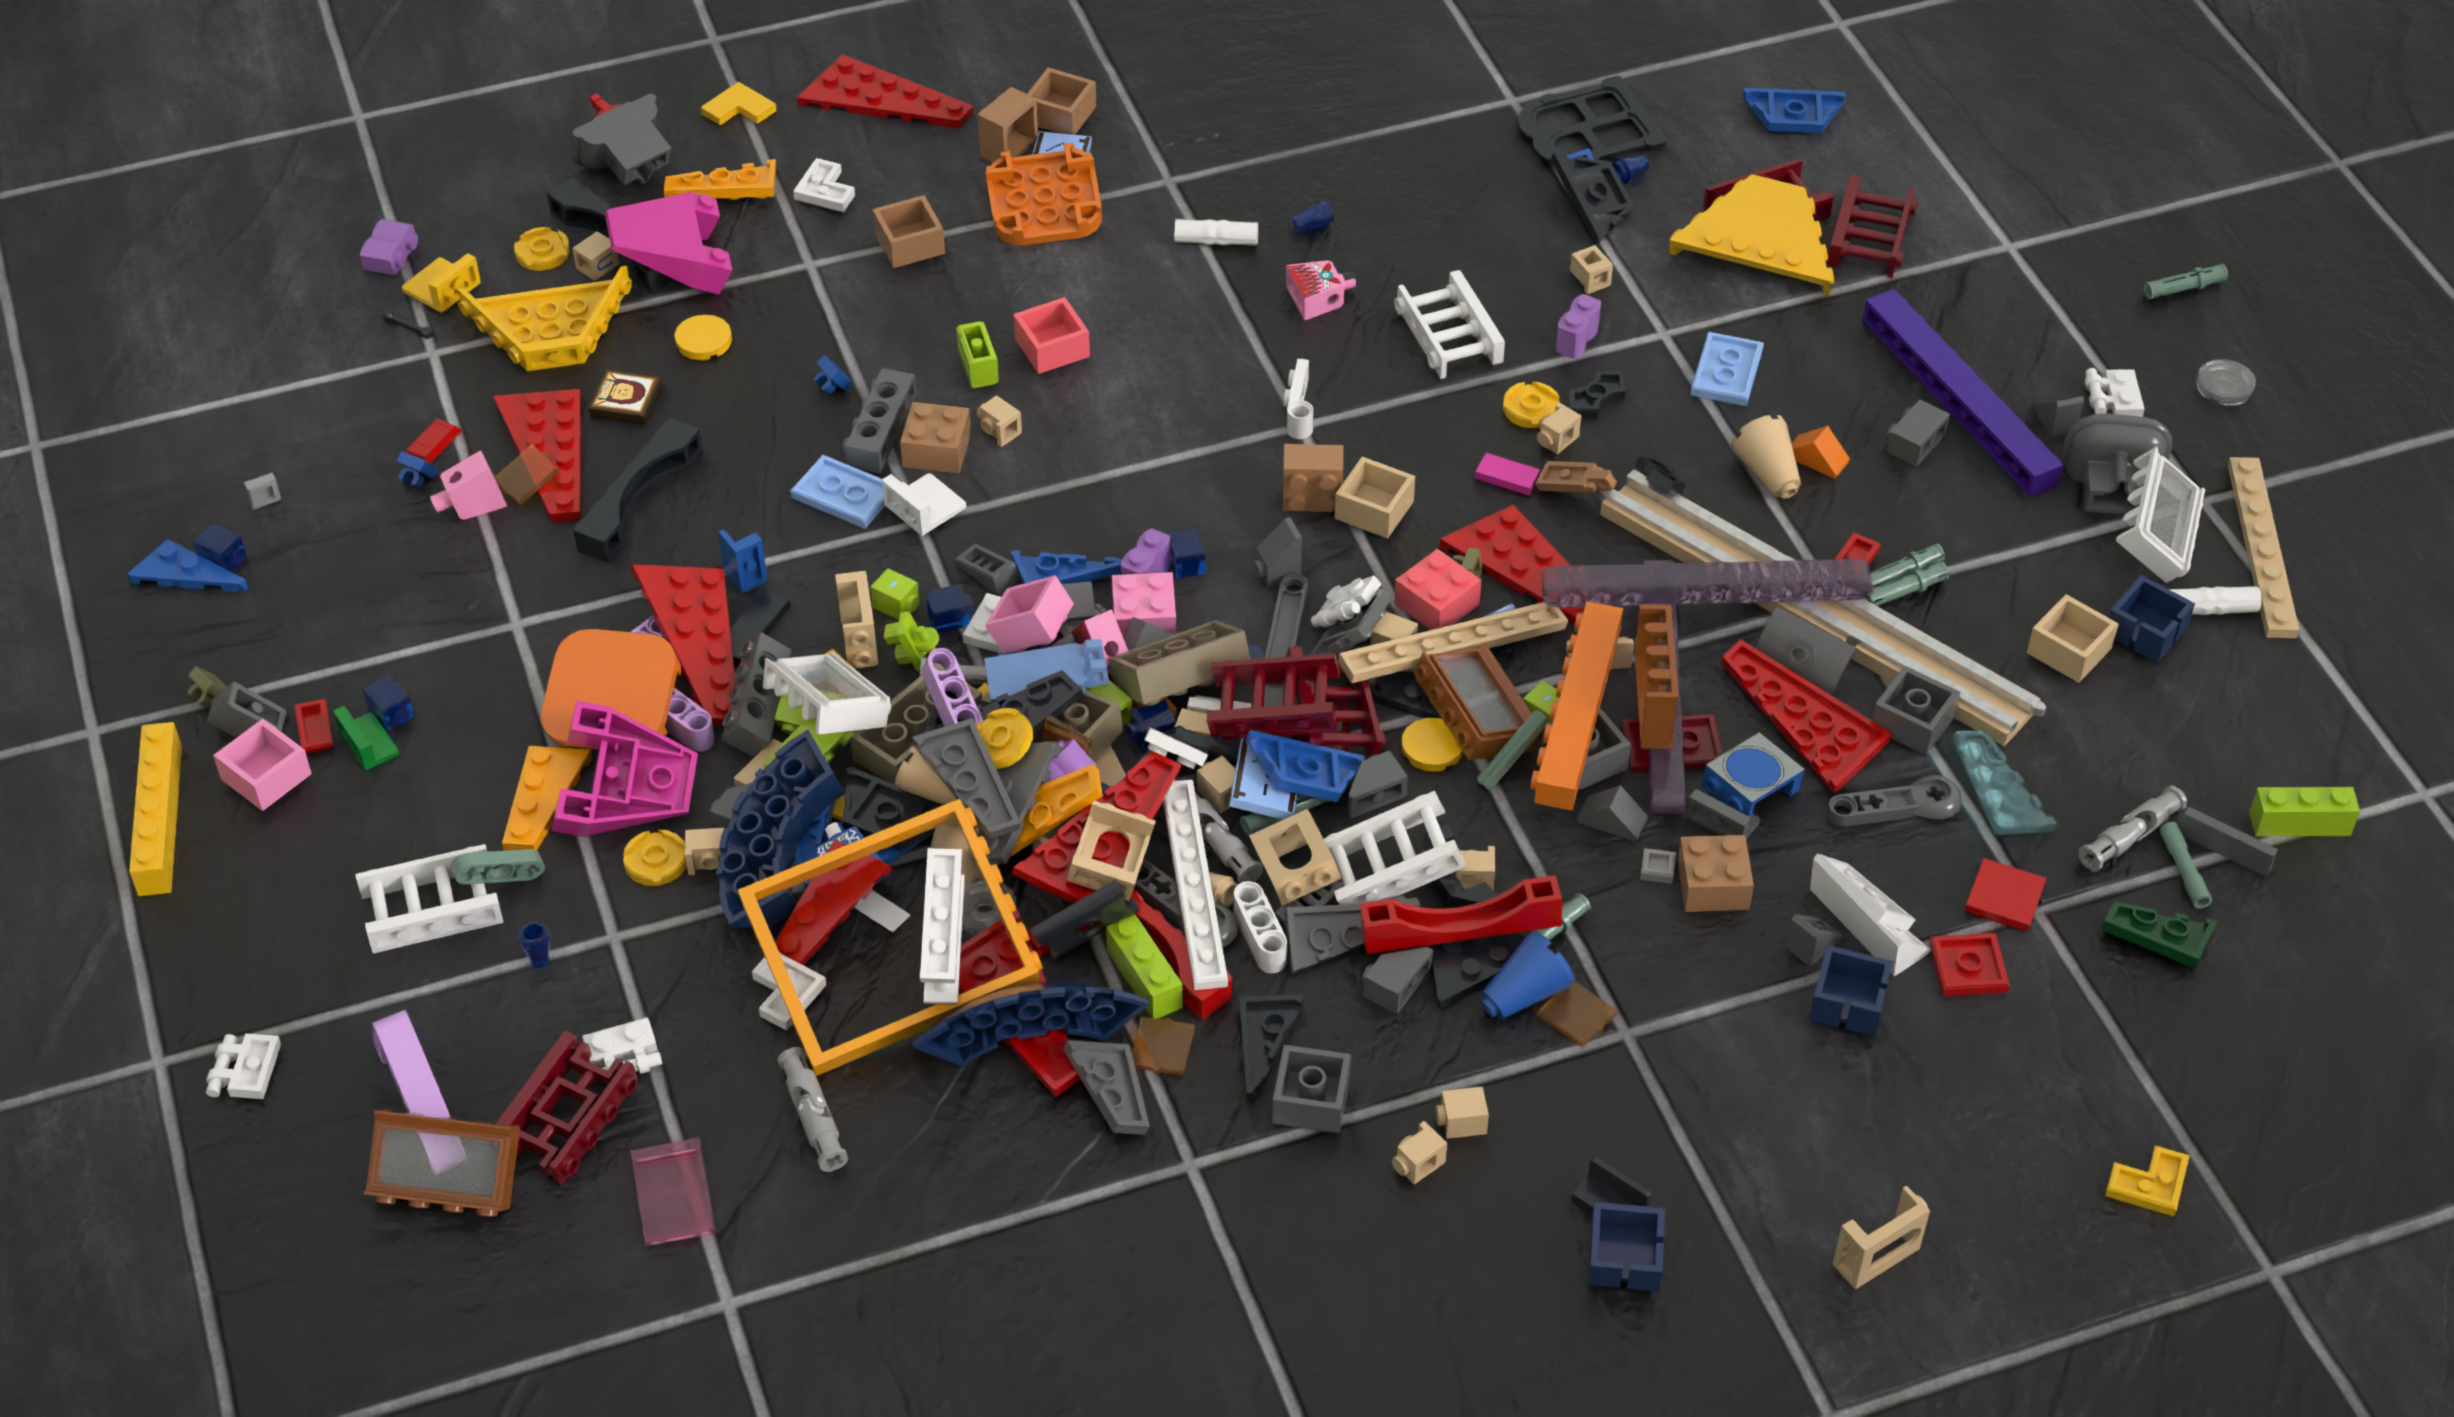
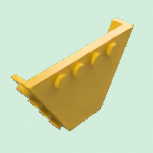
(1761, 227)
(549, 324)

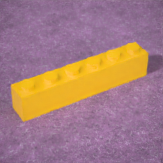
(156, 809)

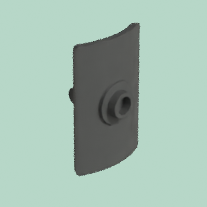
(1805, 649)

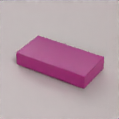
(1507, 474)

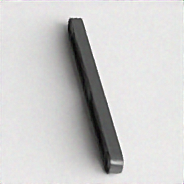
(1285, 629)

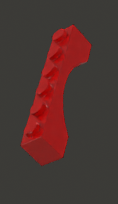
(1398, 926)
(1174, 948)

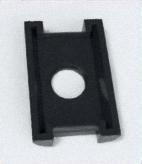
(1102, 905)

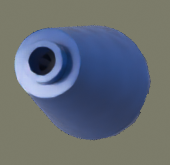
(1527, 978)

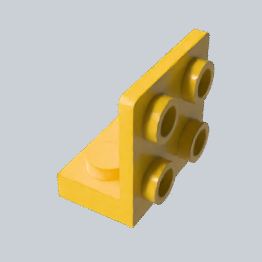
(440, 281)

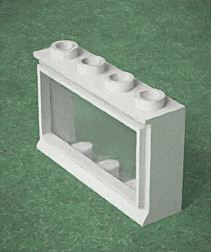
(2165, 519)
(828, 683)

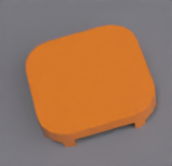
(1044, 196)
(613, 670)

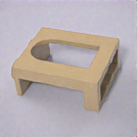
(857, 619)
(1289, 836)
(1097, 874)
(1856, 1248)

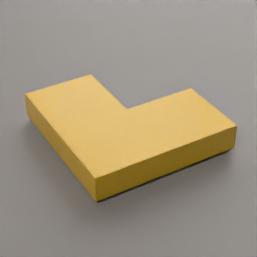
(738, 100)
(2155, 1189)

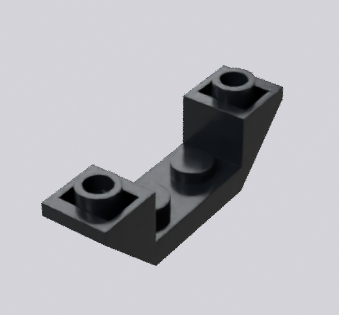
(1450, 890)

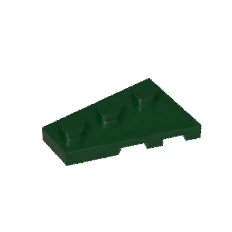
(2166, 935)

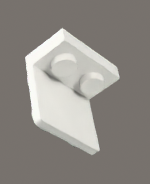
(922, 503)

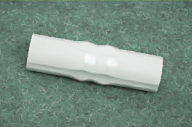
(1216, 232)
(2223, 599)

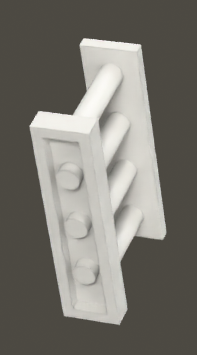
(1467, 307)
(1406, 875)
(429, 923)
(942, 926)

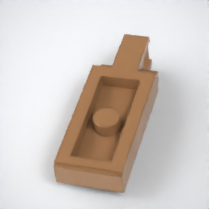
(1574, 477)

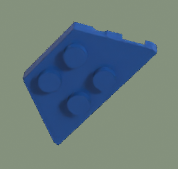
(1794, 109)
(1304, 766)

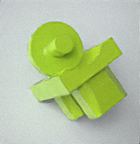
(914, 640)

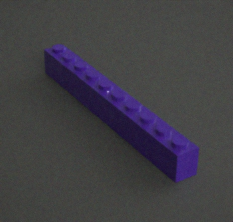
(1963, 393)

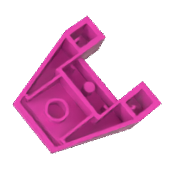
(669, 238)
(635, 778)

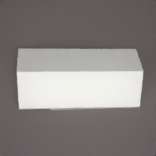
(1867, 913)

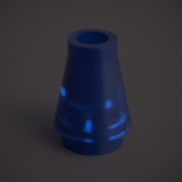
(1630, 167)
(1313, 217)
(535, 942)

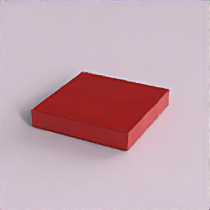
(2005, 894)
(1969, 964)

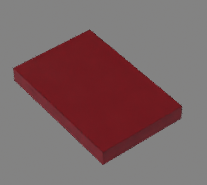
(1700, 742)

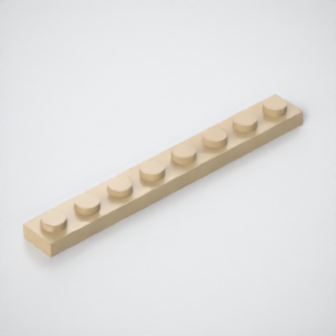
(2263, 547)
(1489, 630)

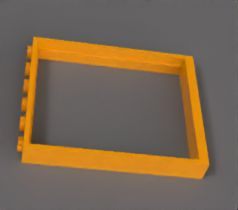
(920, 1021)

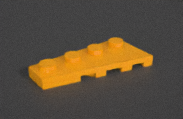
(721, 183)
(537, 792)
(1058, 802)

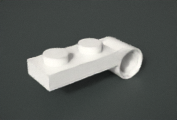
(1298, 411)

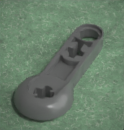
(1898, 802)
(1170, 904)

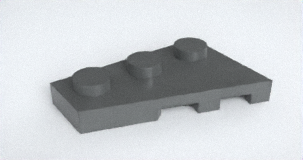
(1321, 933)
(1112, 1082)

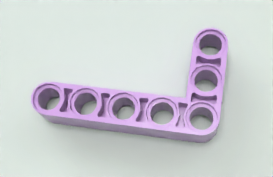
(952, 681)
(685, 718)
(402, 1052)

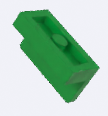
(365, 738)

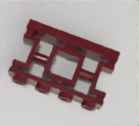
(547, 1087)

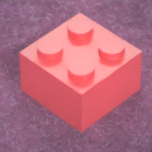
(1051, 335)
(1437, 591)

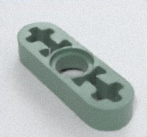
(478, 866)

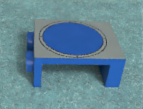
(1751, 774)

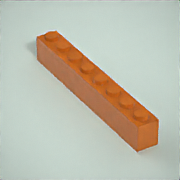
(1578, 706)

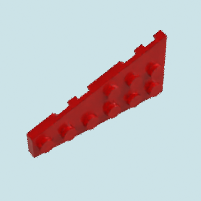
(879, 94)
(554, 427)
(1511, 552)
(694, 619)
(1818, 726)
(1138, 792)
(994, 956)

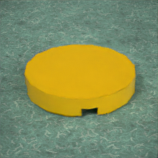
(542, 249)
(703, 337)
(1529, 403)
(1006, 736)
(1430, 745)
(655, 858)

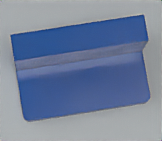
(743, 560)

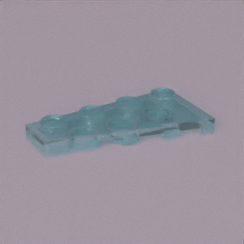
(2000, 788)

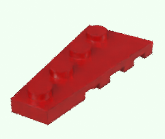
(827, 904)

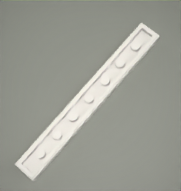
(1194, 887)

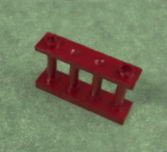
(1786, 172)
(1850, 213)
(1365, 713)
(1274, 720)

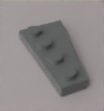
(969, 773)
(1021, 785)

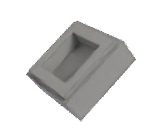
(262, 491)
(1658, 866)

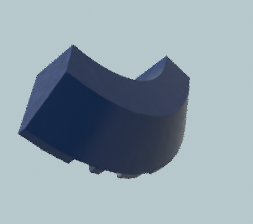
(770, 824)
(1028, 1013)

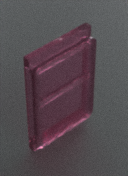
(672, 1192)

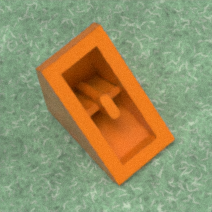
(1820, 451)

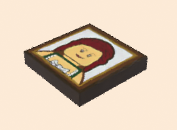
(625, 396)

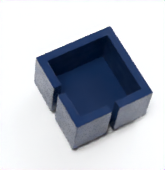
(2151, 618)
(1850, 990)
(1626, 1246)

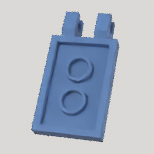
(1014, 671)

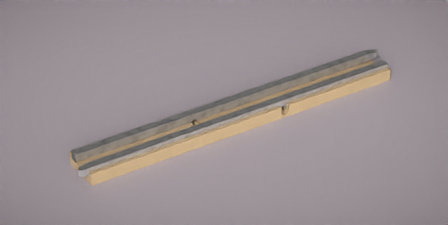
(1879, 638)

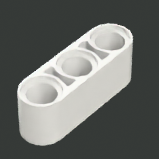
(1260, 927)

